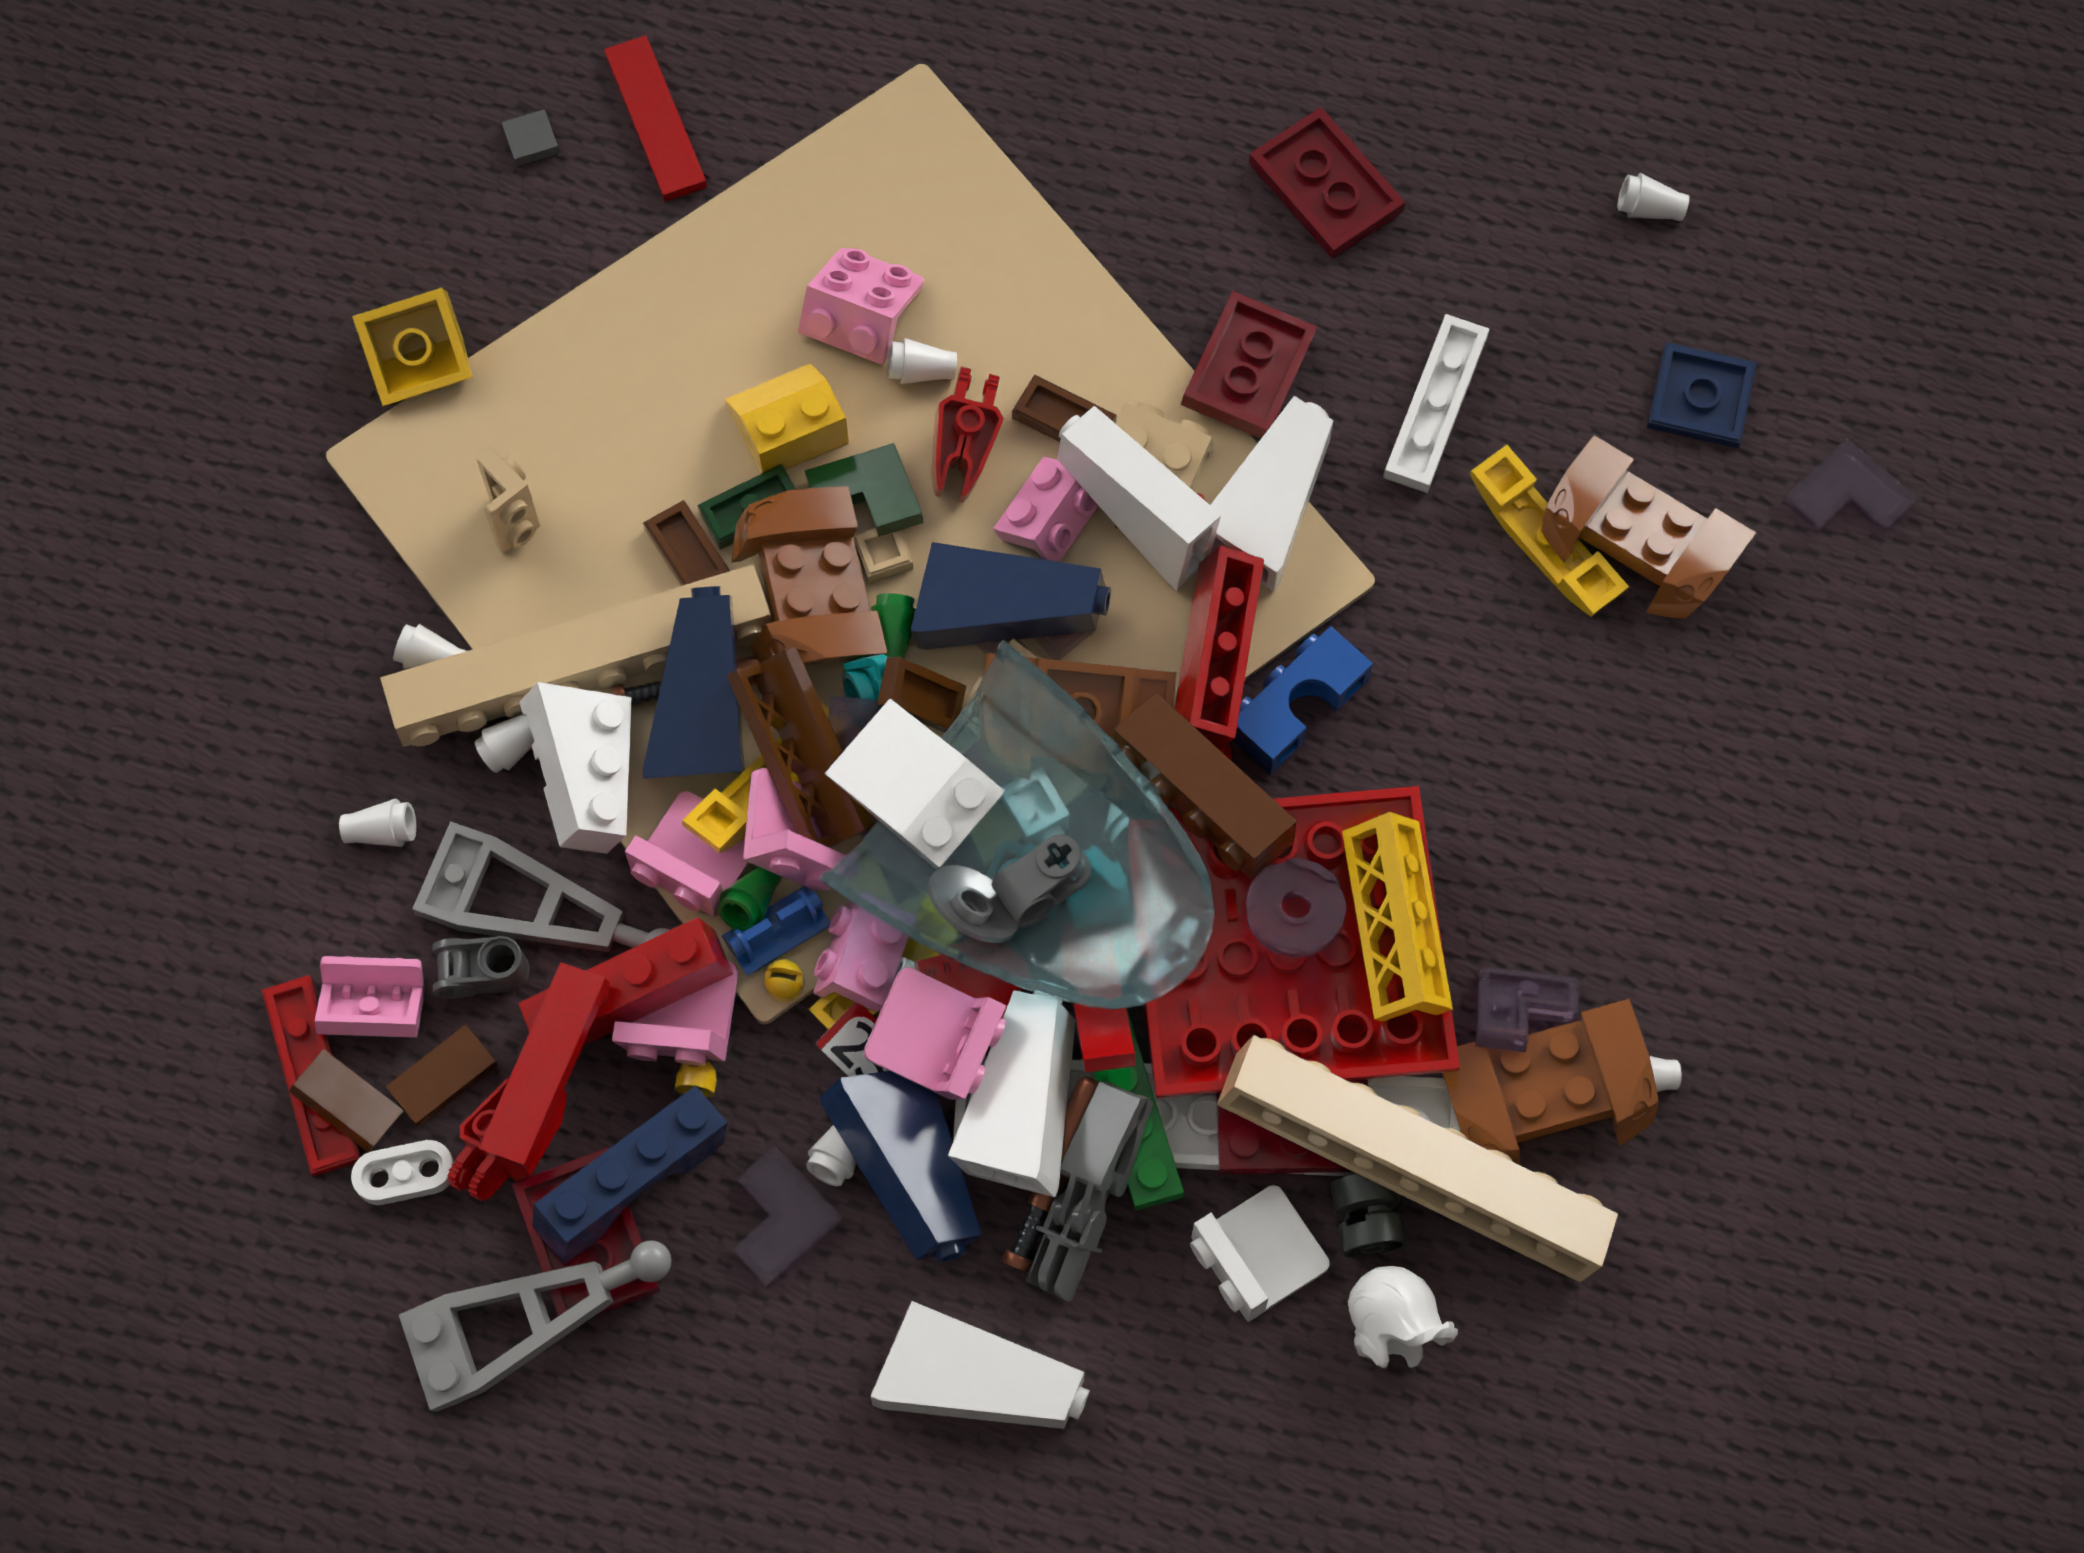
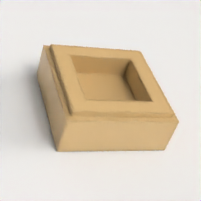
(883, 554)

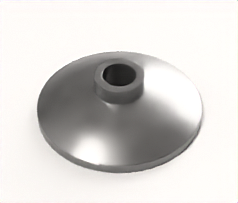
(970, 904)

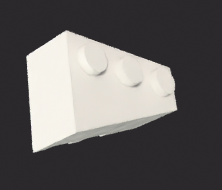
(584, 761)

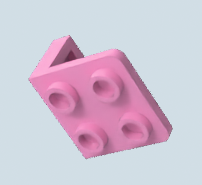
(858, 303)
(774, 842)
(684, 862)
(687, 1029)
(934, 1034)

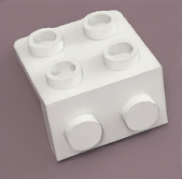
(1259, 1252)

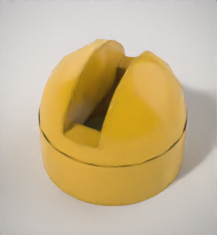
(782, 988)
(701, 1076)

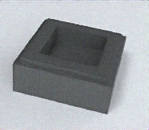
(530, 137)

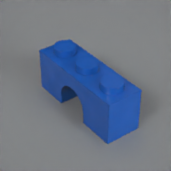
(1324, 669)

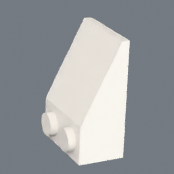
(915, 783)

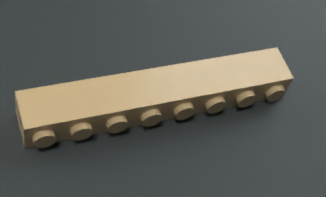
(577, 653)
(1418, 1158)

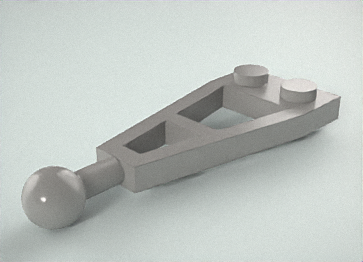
(459, 873)
(441, 1345)

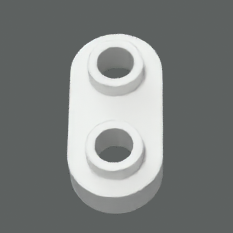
(404, 1170)

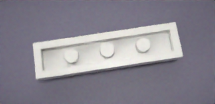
(1436, 403)

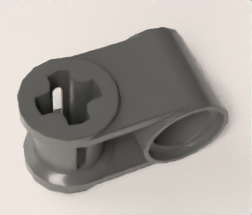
(1037, 881)
(468, 966)

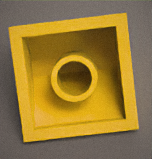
(413, 346)
(789, 419)

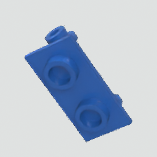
(782, 929)

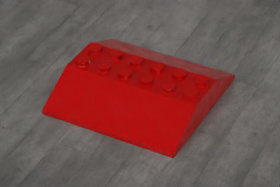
(1308, 1003)

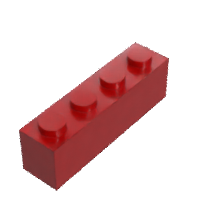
(1219, 643)
(651, 976)

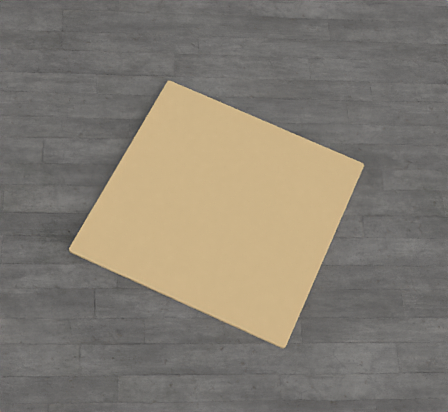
(625, 413)

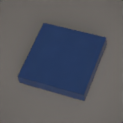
(1701, 395)

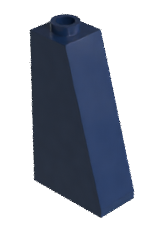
(1003, 596)
(696, 709)
(903, 1151)

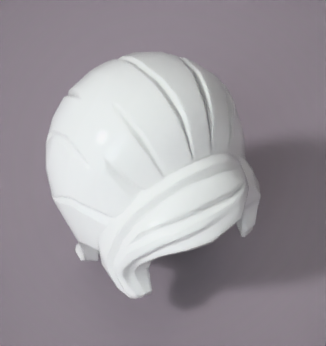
(1395, 1316)

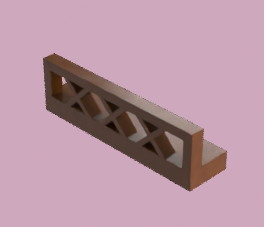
(806, 747)

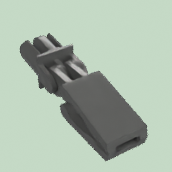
(1096, 1165)

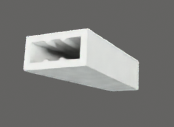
(1273, 487)
(1139, 495)
(1019, 1110)
(972, 1374)

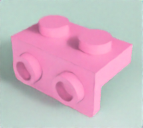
(1047, 512)
(859, 958)
(370, 996)

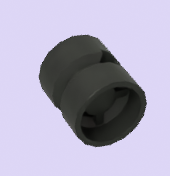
(1368, 1216)

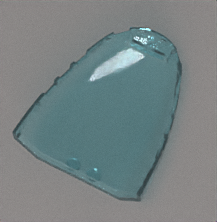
(1149, 893)

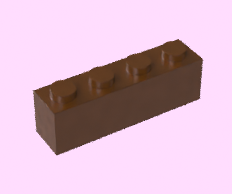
(1205, 787)

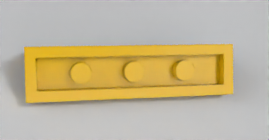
(1411, 913)

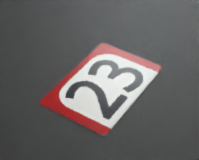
(847, 1040)

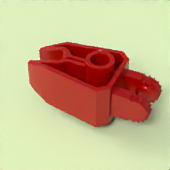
(968, 427)
(486, 1173)

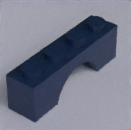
(593, 1197)

